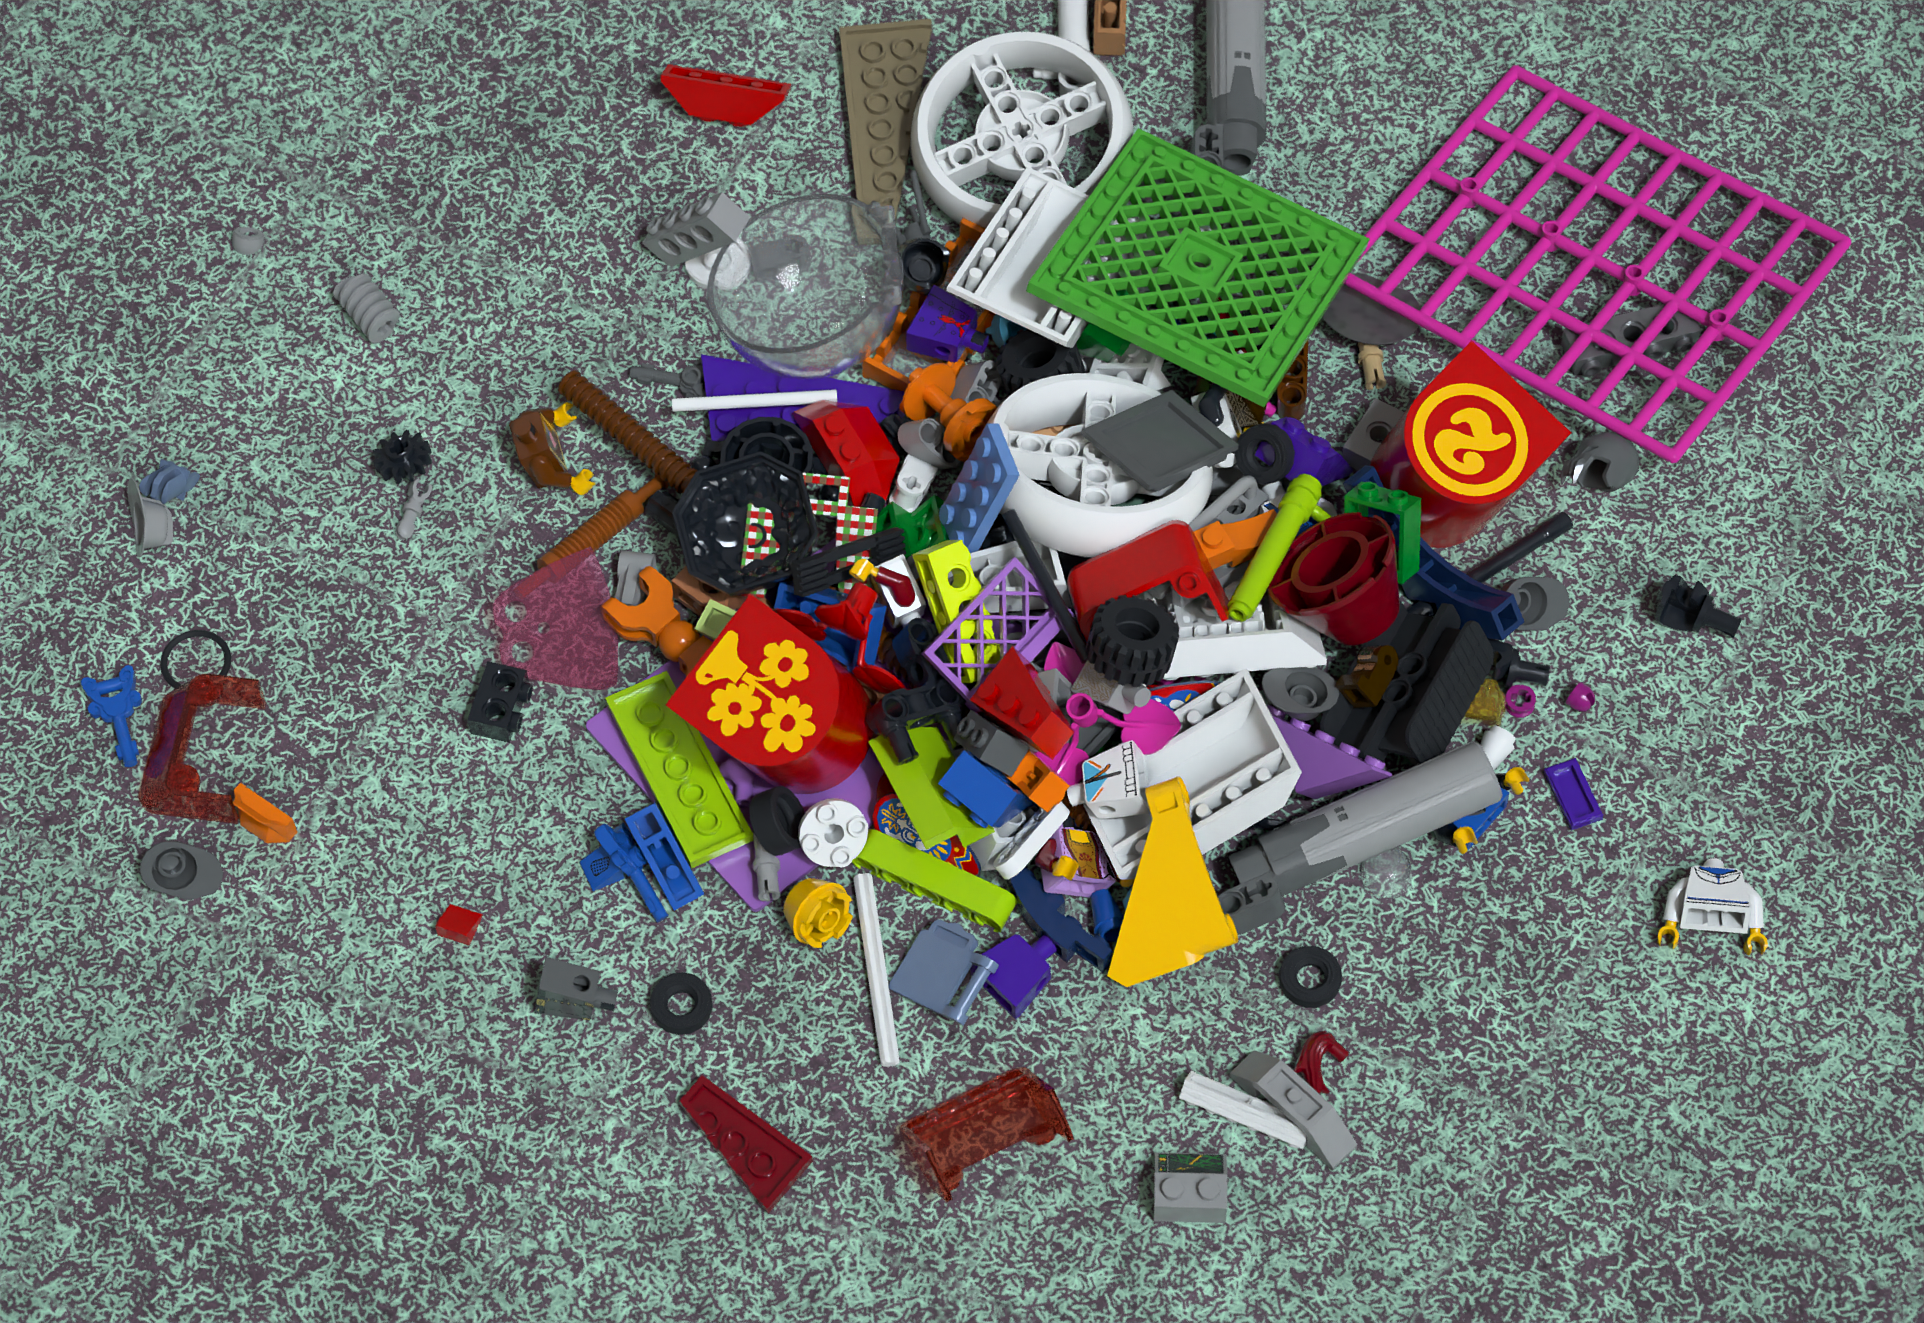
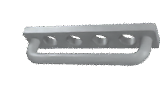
(1241, 493)

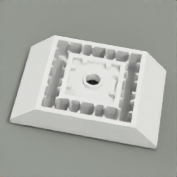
(1259, 643)

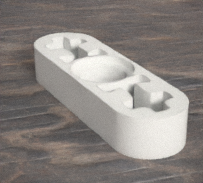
(1030, 840)

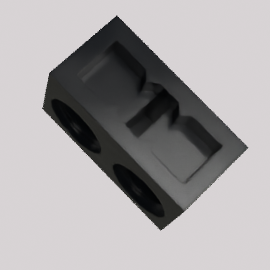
(492, 702)

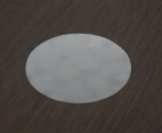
(1367, 320)

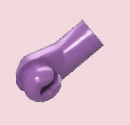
(743, 779)

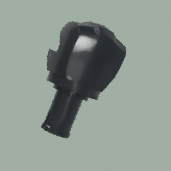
(1691, 609)
(1512, 668)

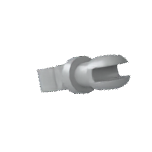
(411, 510)

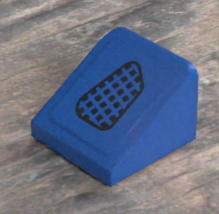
(600, 869)

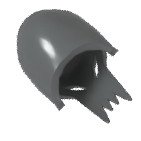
(1603, 462)

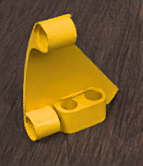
(1172, 904)

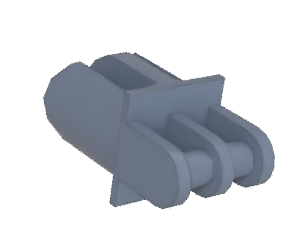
(168, 482)

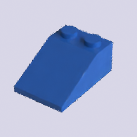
(983, 791)

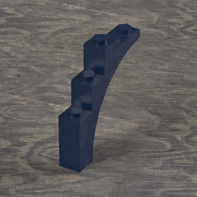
(1443, 583)

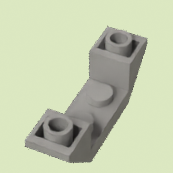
(1299, 1102)

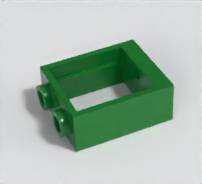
(1399, 503)

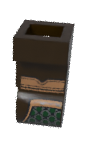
(1370, 676)

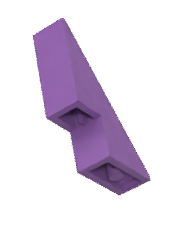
(1324, 765)

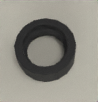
(776, 820)

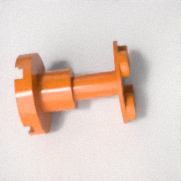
(931, 393)

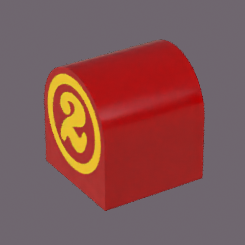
(1467, 447)

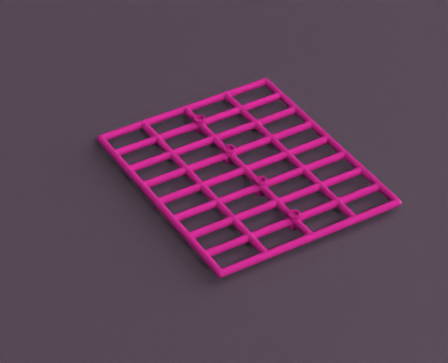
(1632, 277)

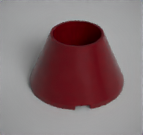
(1341, 578)

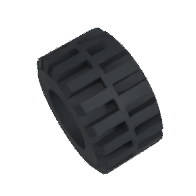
(1035, 357)
(1132, 640)

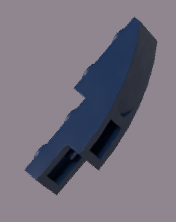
(1046, 917)

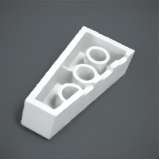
(990, 561)

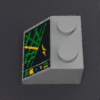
(1190, 1187)

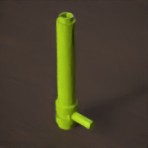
(1294, 510)

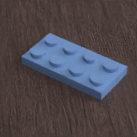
(980, 489)

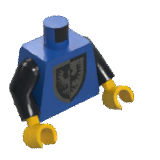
(1467, 830)

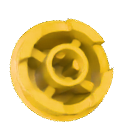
(817, 911)

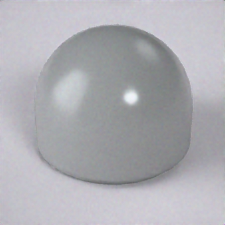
(247, 244)

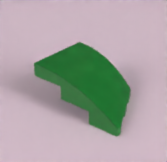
(921, 527)

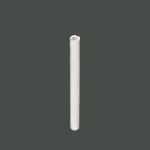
(752, 400)

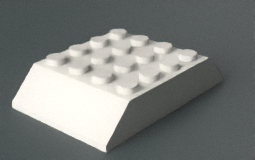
(1013, 250)
(1230, 765)

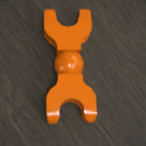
(657, 622)

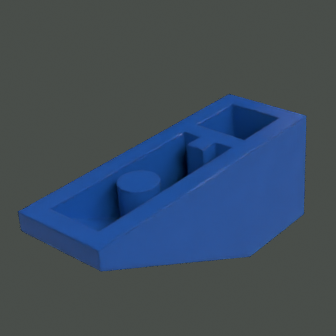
(664, 855)

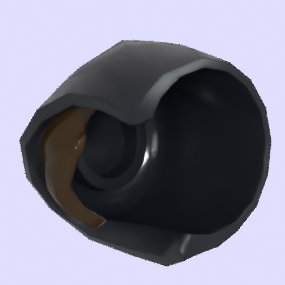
(924, 264)

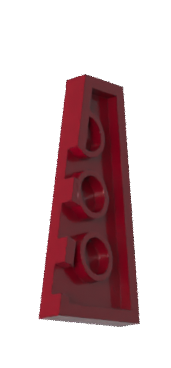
(750, 1146)

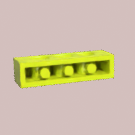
(944, 600)

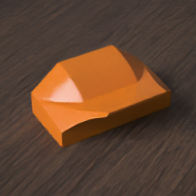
(262, 817)

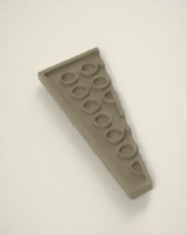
(882, 88)

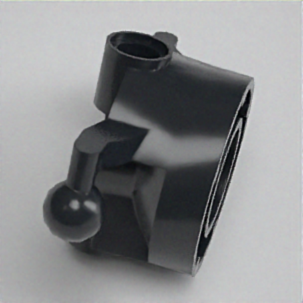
(773, 437)

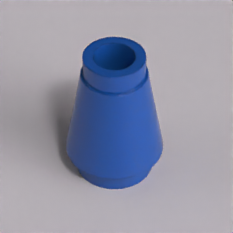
(1106, 915)

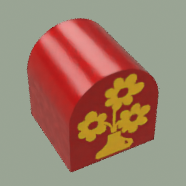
(777, 703)

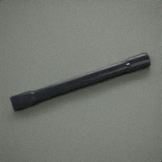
(1543, 534)

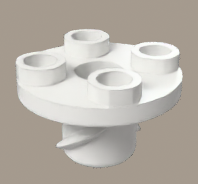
(833, 832)

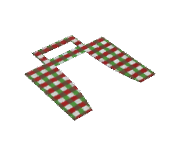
(852, 525)

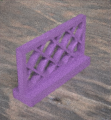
(1029, 644)

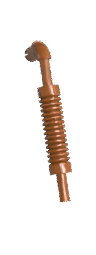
(605, 523)

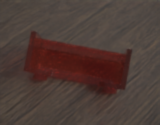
(167, 782)
(981, 1124)

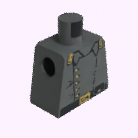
(571, 991)

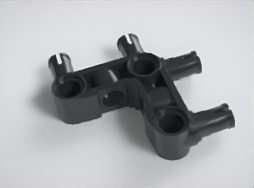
(929, 701)

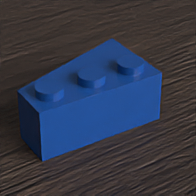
(836, 643)

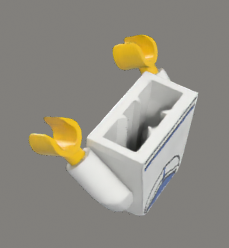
(1715, 901)

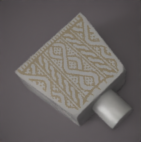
(1110, 692)

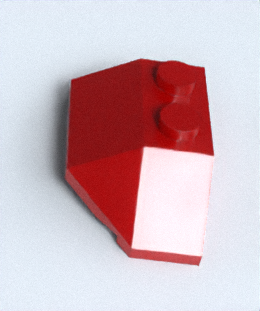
(723, 95)
(850, 446)

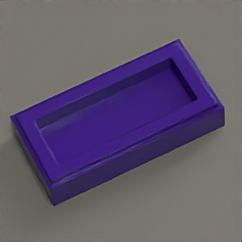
(1573, 794)

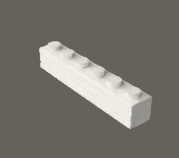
(1241, 1108)

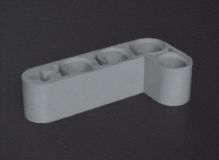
(925, 436)

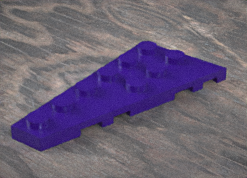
(735, 377)

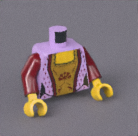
(1076, 863)

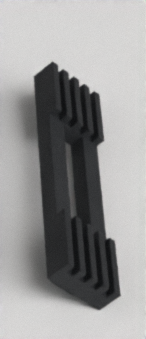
(811, 576)

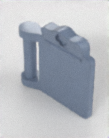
(937, 968)

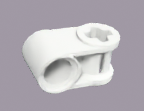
(912, 483)

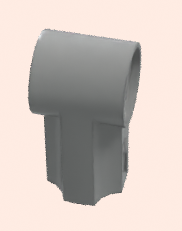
(629, 566)

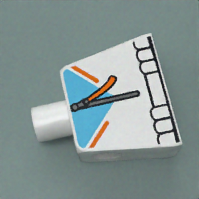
(1113, 783)

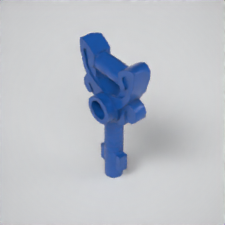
(116, 708)
(630, 859)

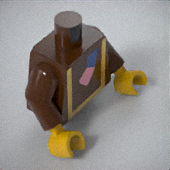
(541, 451)

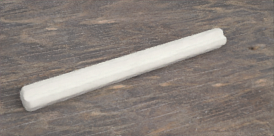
(876, 970)

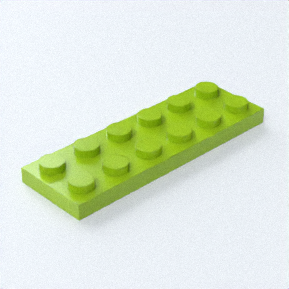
(679, 771)

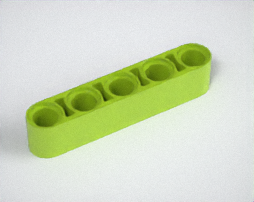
(936, 879)

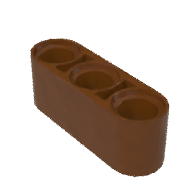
(1294, 388)

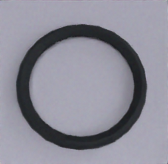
(194, 633)

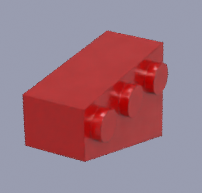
(1022, 705)

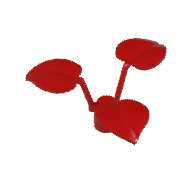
(847, 619)

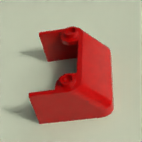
(1142, 564)

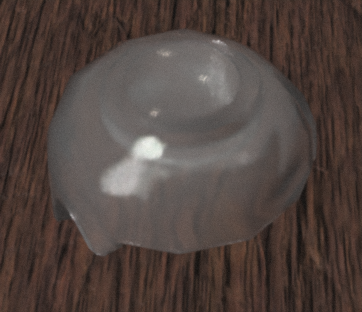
(1386, 874)

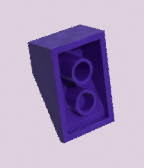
(1311, 456)

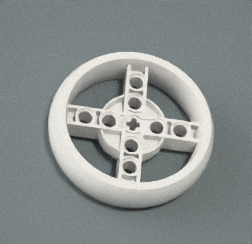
(985, 65)
(1080, 471)

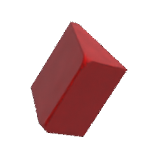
(458, 924)

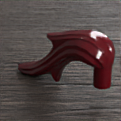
(1311, 1056)

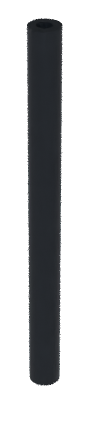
(1046, 584)

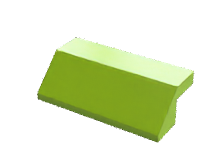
(919, 791)

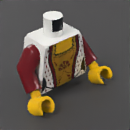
(894, 587)

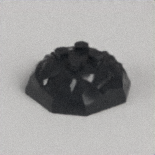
(714, 518)

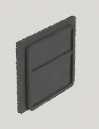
(1160, 441)

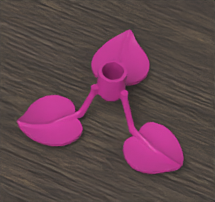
(1147, 726)

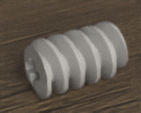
(367, 306)

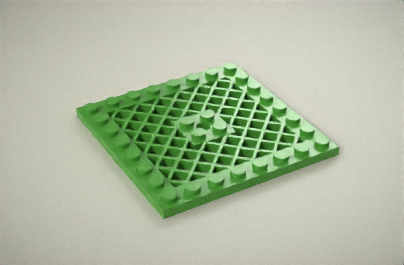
(1251, 374)

